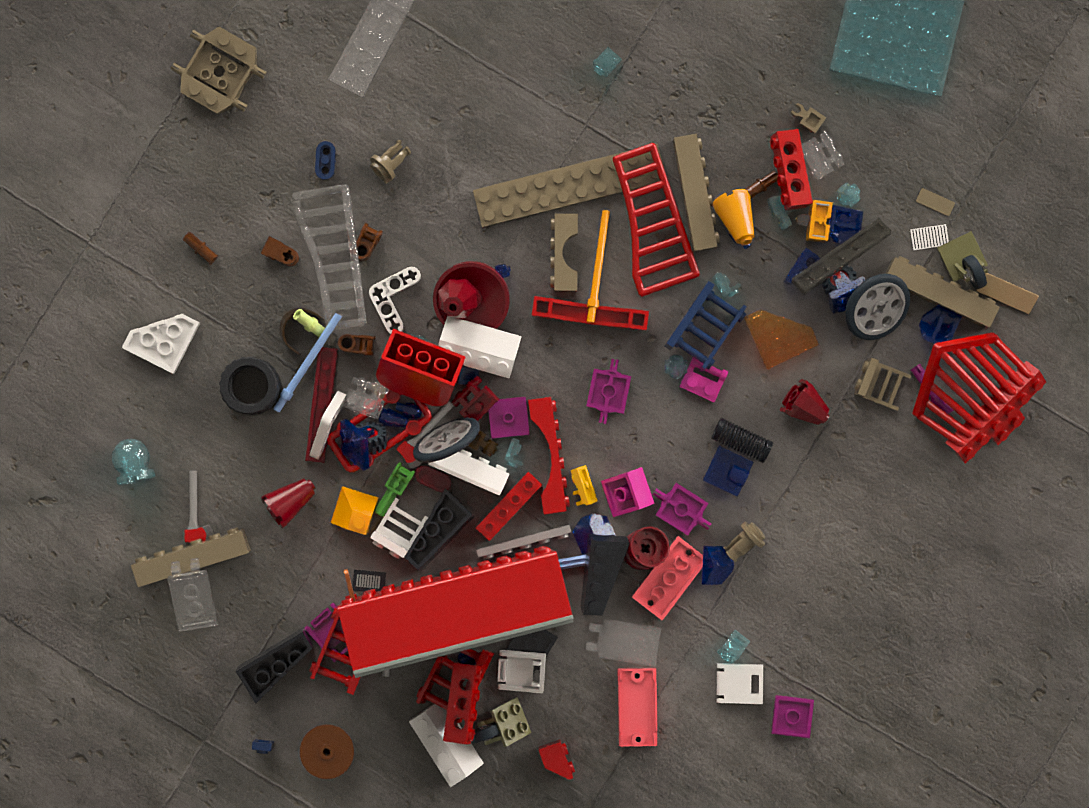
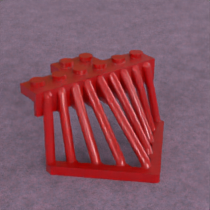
(998, 414)

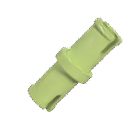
(310, 323)

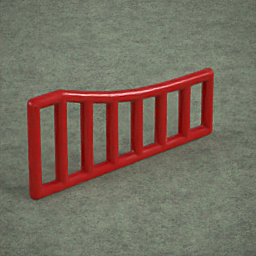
(636, 233)

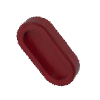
(432, 478)

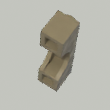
(564, 277)

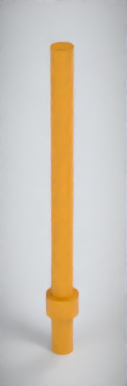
(593, 302)

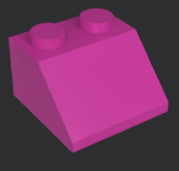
(627, 492)

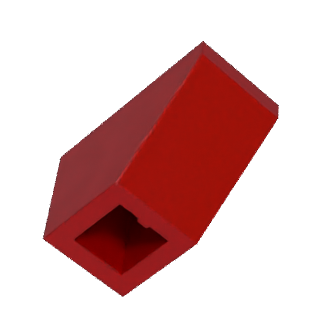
(555, 759)

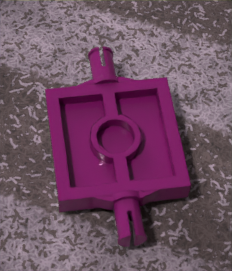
(608, 391)
(681, 509)

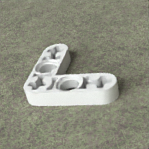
(388, 292)
(326, 423)

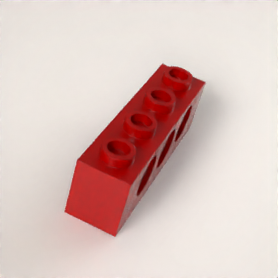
(795, 160)
(509, 506)
(452, 732)

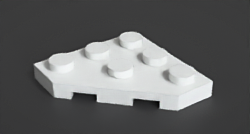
(163, 341)

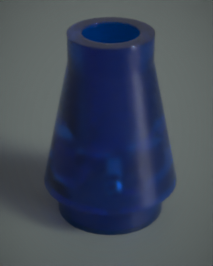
(391, 418)

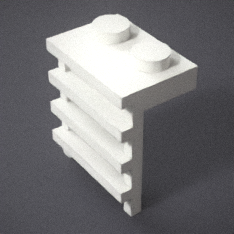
(387, 538)

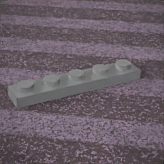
(524, 542)

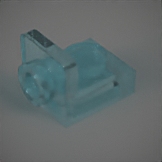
(606, 62)
(723, 285)
(513, 449)
(733, 647)

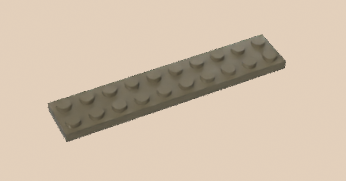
(558, 188)

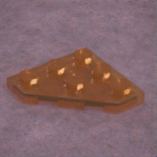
(779, 337)

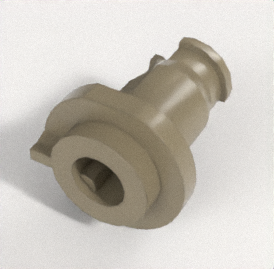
(384, 166)
(745, 541)

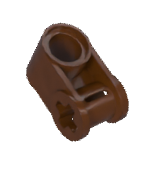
(368, 241)
(277, 251)
(358, 344)

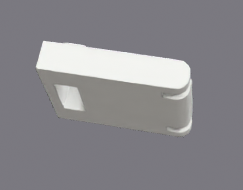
(518, 671)
(736, 683)

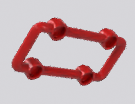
(412, 428)

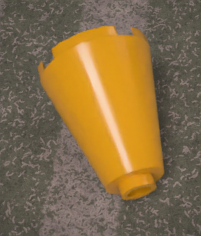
(736, 215)

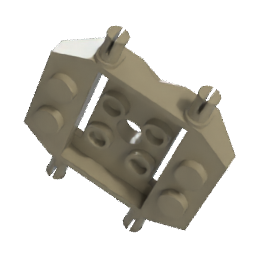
(205, 63)

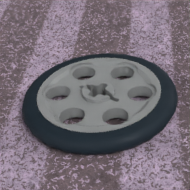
(896, 314)
(446, 440)

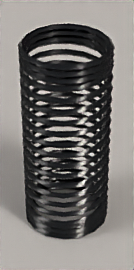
(764, 451)

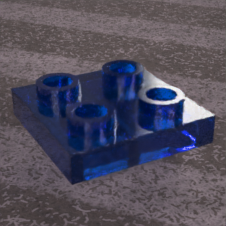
(728, 471)

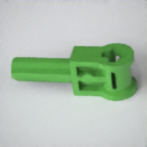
(396, 485)

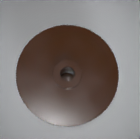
(326, 751)

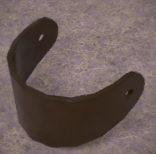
(285, 318)

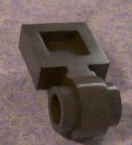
(489, 447)

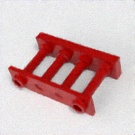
(482, 659)
(350, 681)

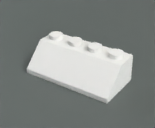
(481, 345)
(474, 471)
(452, 759)

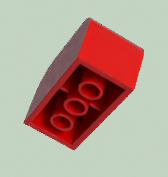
(419, 369)

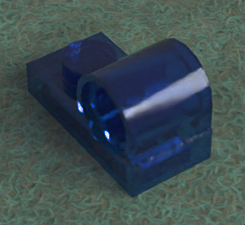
(800, 264)

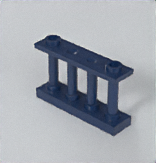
(698, 310)

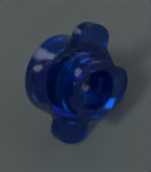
(503, 270)

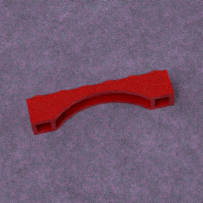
(578, 312)
(542, 415)

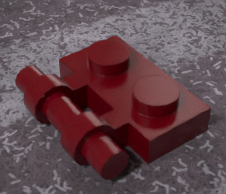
(480, 404)

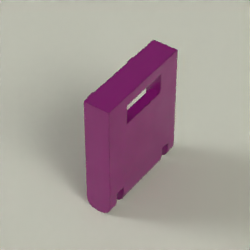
(322, 626)

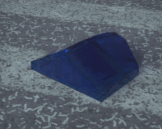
(844, 223)
(939, 324)
(591, 524)
(716, 565)

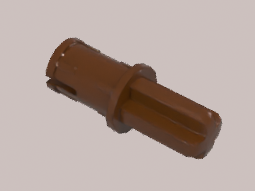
(762, 184)
(200, 247)

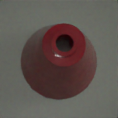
(288, 500)

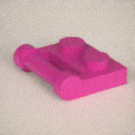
(701, 385)

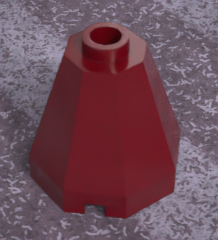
(457, 298)
(805, 404)

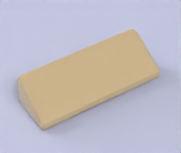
(1008, 294)

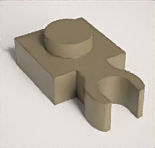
(810, 119)

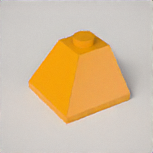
(354, 510)

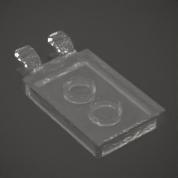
(192, 597)
(626, 642)

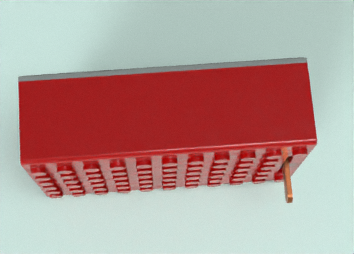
(454, 611)

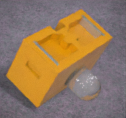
(816, 221)

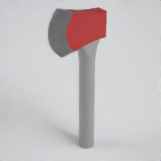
(406, 447)
(193, 531)

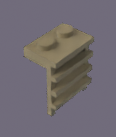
(866, 383)

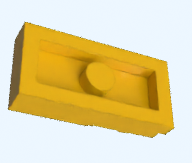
(584, 485)

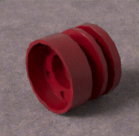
(655, 551)

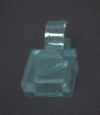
(778, 210)

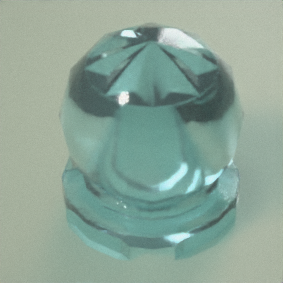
(131, 461)

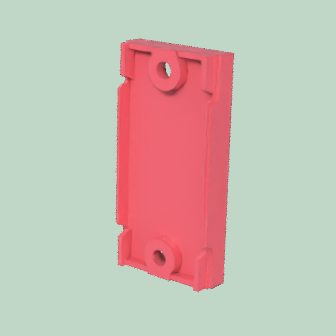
(669, 579)
(637, 707)

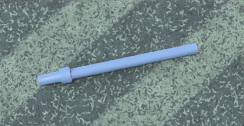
(287, 393)

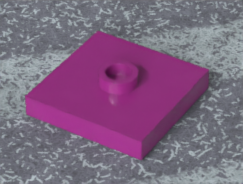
(509, 418)
(792, 716)

